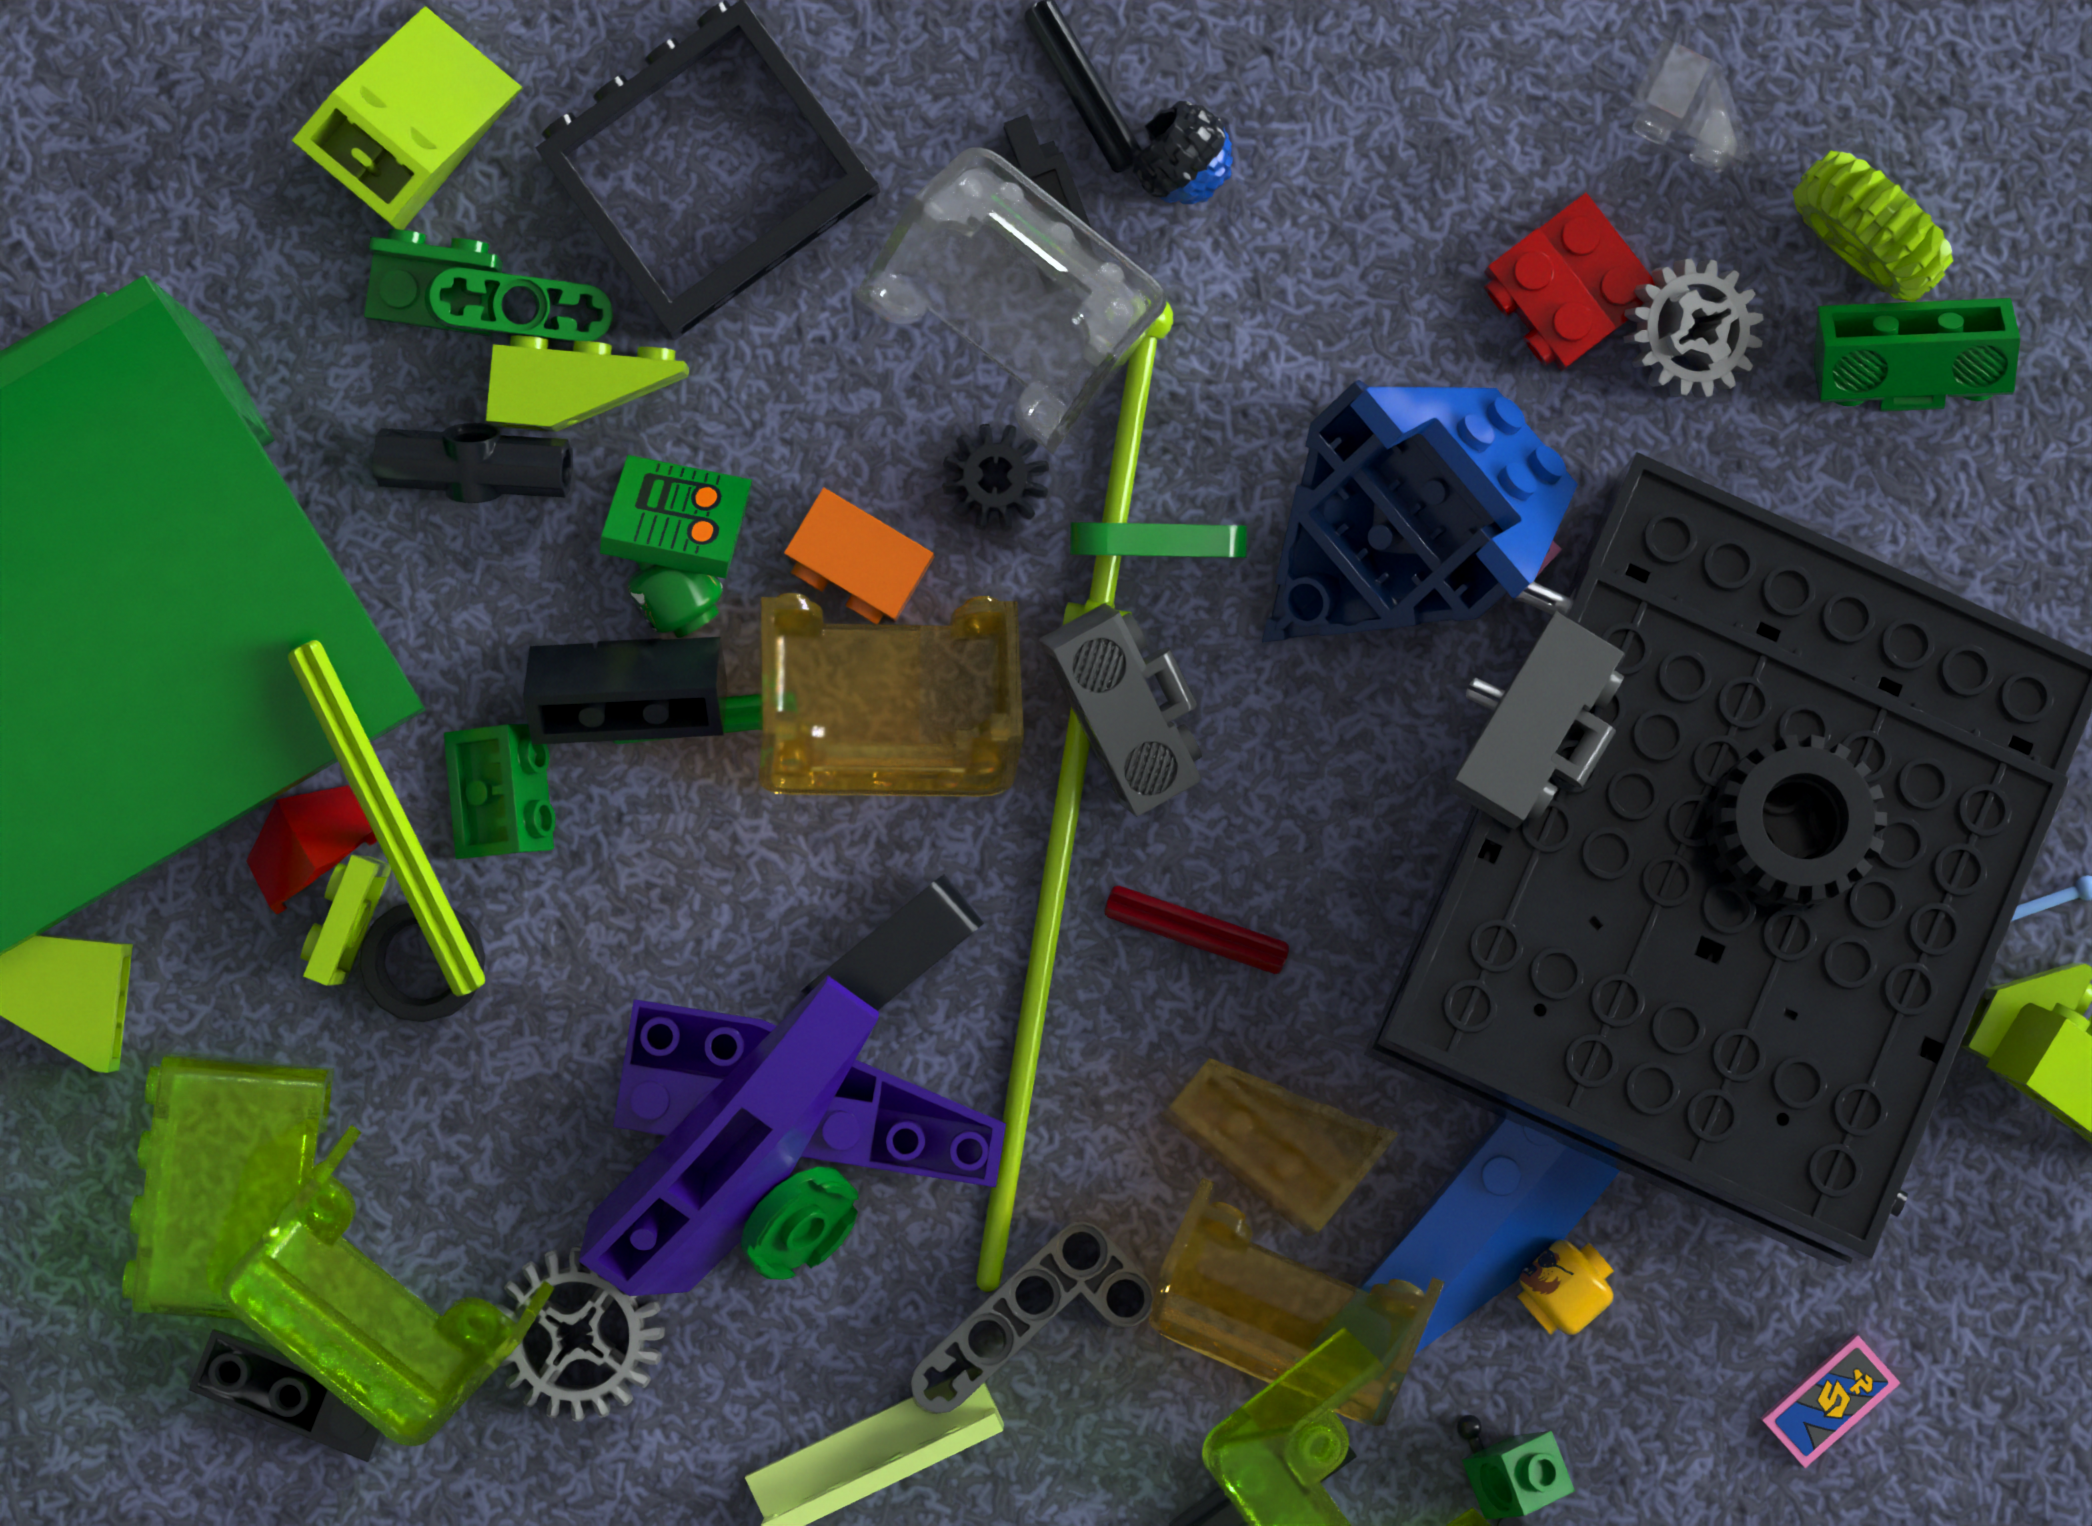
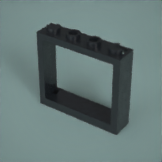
(767, 251)

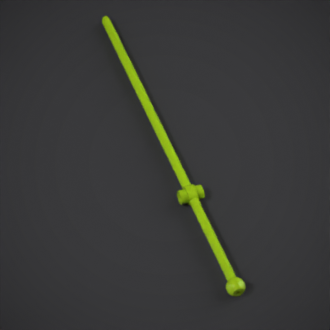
(1063, 827)

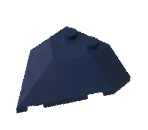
(1378, 536)

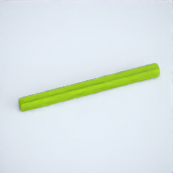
(386, 817)

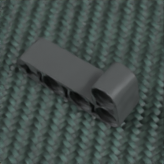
(1018, 1326)

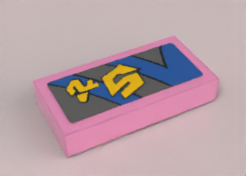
(1830, 1400)

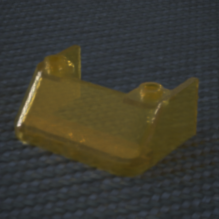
(1271, 1311)

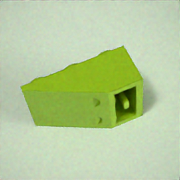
(407, 117)

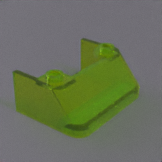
(359, 1324)
(1290, 1438)

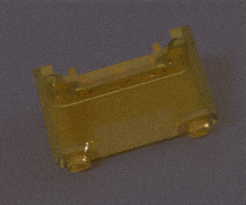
(889, 702)

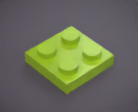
(354, 897)

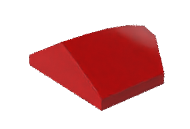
(306, 839)

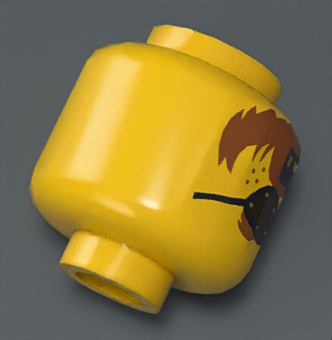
(1566, 1287)

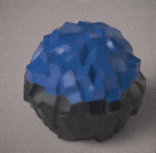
(1186, 154)

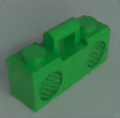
(1916, 352)

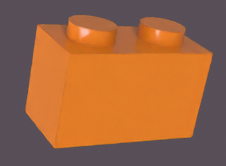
(858, 556)

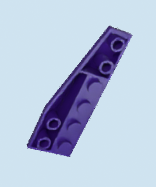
(873, 1121)
(742, 1141)

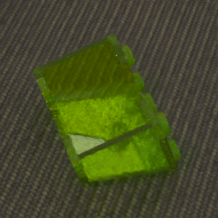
(218, 1166)

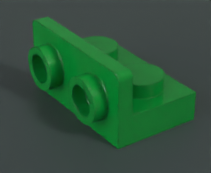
(406, 265)
(498, 792)

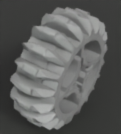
(601, 1352)

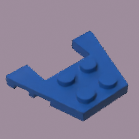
(1493, 456)

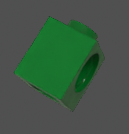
(1518, 1475)

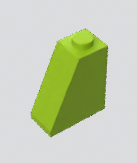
(69, 995)

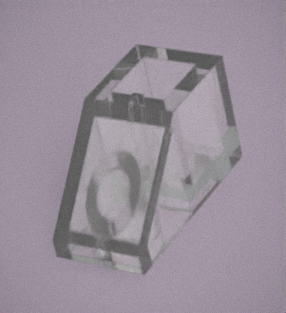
(1690, 97)

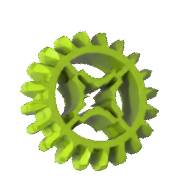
(1873, 225)

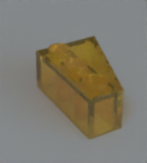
(1277, 1143)

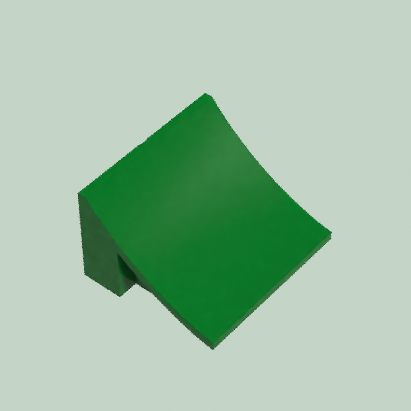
(152, 608)

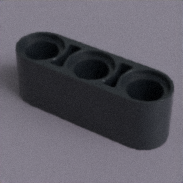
(904, 945)

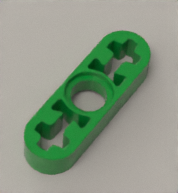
(470, 315)
(1158, 540)

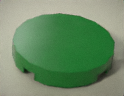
(800, 1222)

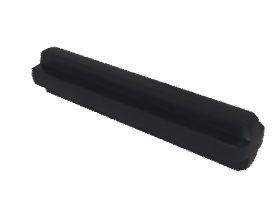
(1082, 84)

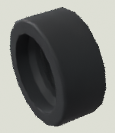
(383, 990)

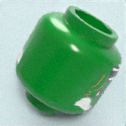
(674, 598)

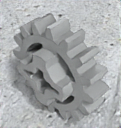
(1677, 309)

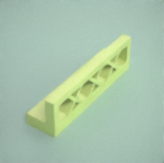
(870, 1456)

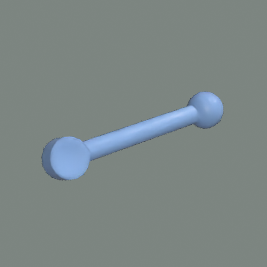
(2081, 890)

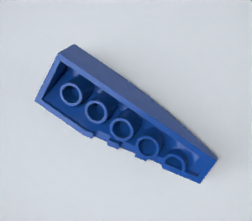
(1492, 1220)

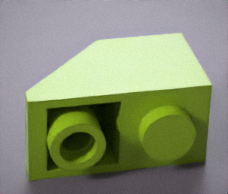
(2002, 1003)

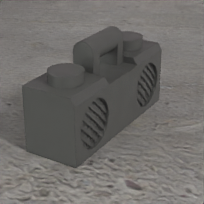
(1107, 689)
(1517, 747)

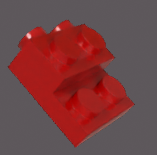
(1568, 283)

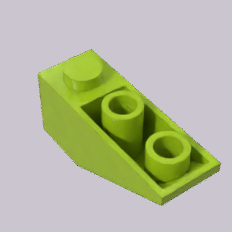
(560, 388)

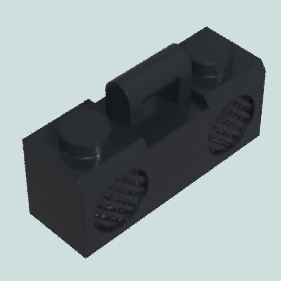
(625, 690)

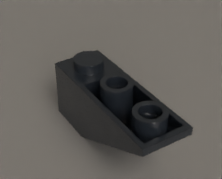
(280, 1392)

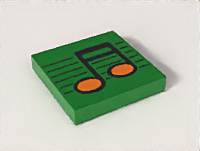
(676, 516)

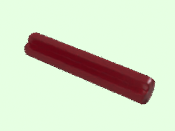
(1196, 929)

